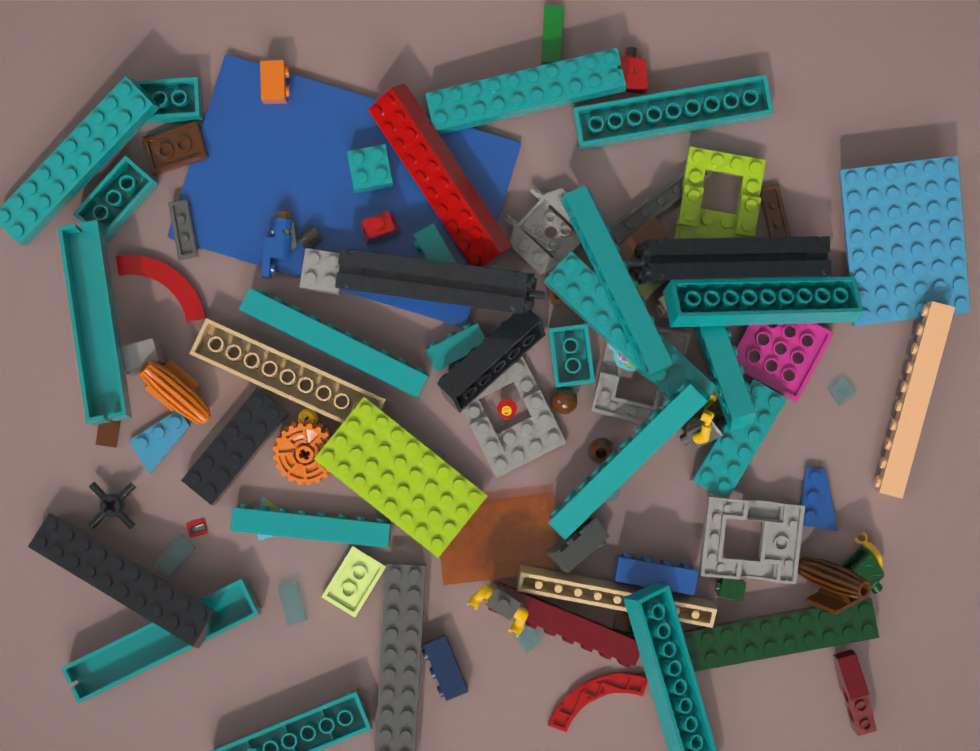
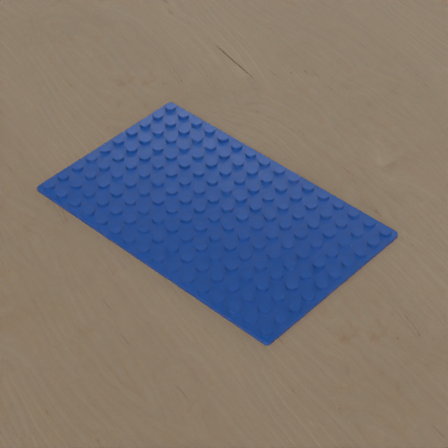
(298, 163)

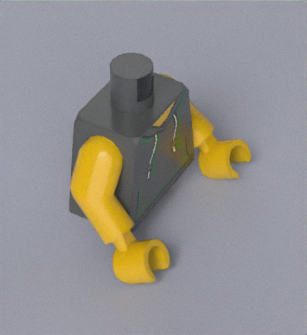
(705, 426)
(503, 603)

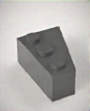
(578, 546)

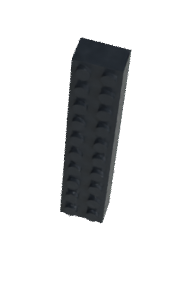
(124, 580)

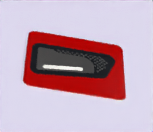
(197, 528)

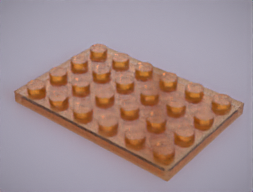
(501, 539)

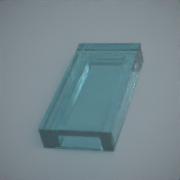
(174, 555)
(292, 603)

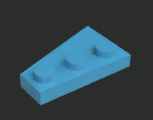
(157, 440)

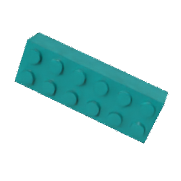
(727, 376)
(734, 450)

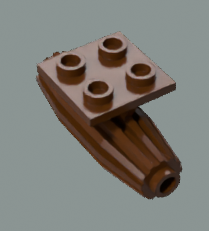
(838, 585)

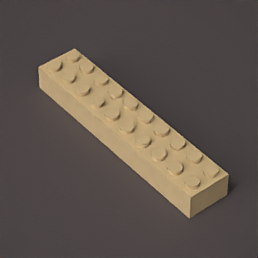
(279, 372)

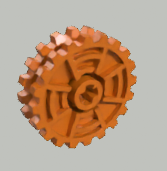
(289, 450)

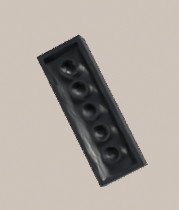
(491, 359)
(235, 447)

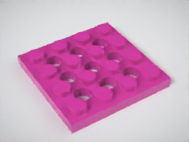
(801, 372)

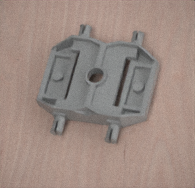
(535, 225)

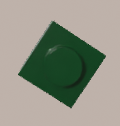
(730, 588)

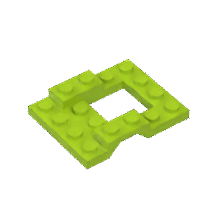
(705, 223)

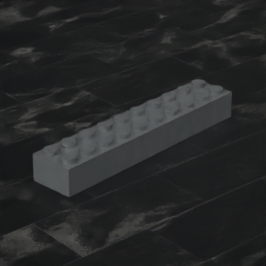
(400, 657)

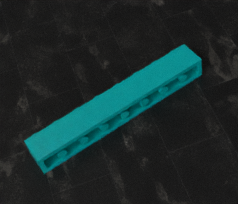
(310, 527)

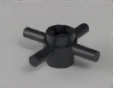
(119, 505)

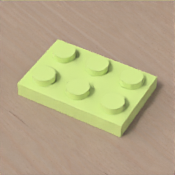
(354, 581)

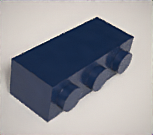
(444, 668)

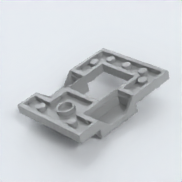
(609, 405)
(524, 440)
(778, 541)

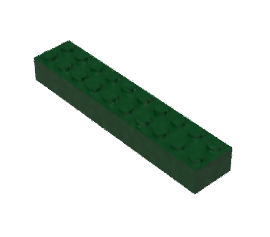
(779, 635)

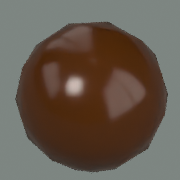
(564, 400)
(600, 450)

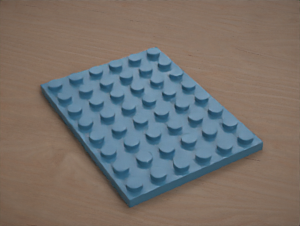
(905, 237)

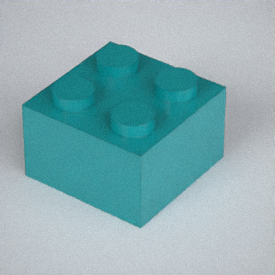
(370, 168)

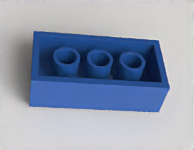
(646, 572)

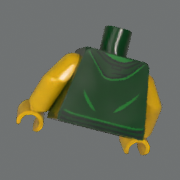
(867, 563)

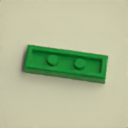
(552, 34)

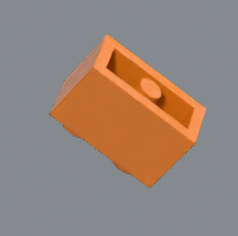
(274, 82)

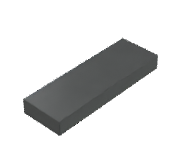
(183, 229)

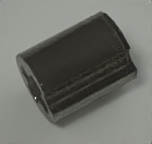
(309, 237)

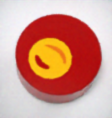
(506, 408)

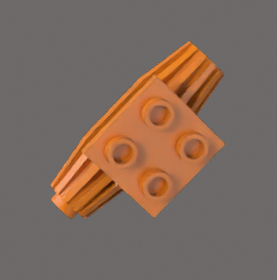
(174, 389)

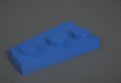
(817, 500)

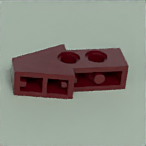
(854, 692)

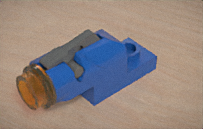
(280, 245)

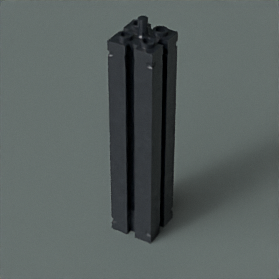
(731, 258)
(437, 281)

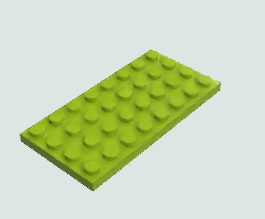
(400, 477)

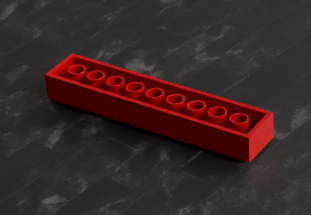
(439, 177)

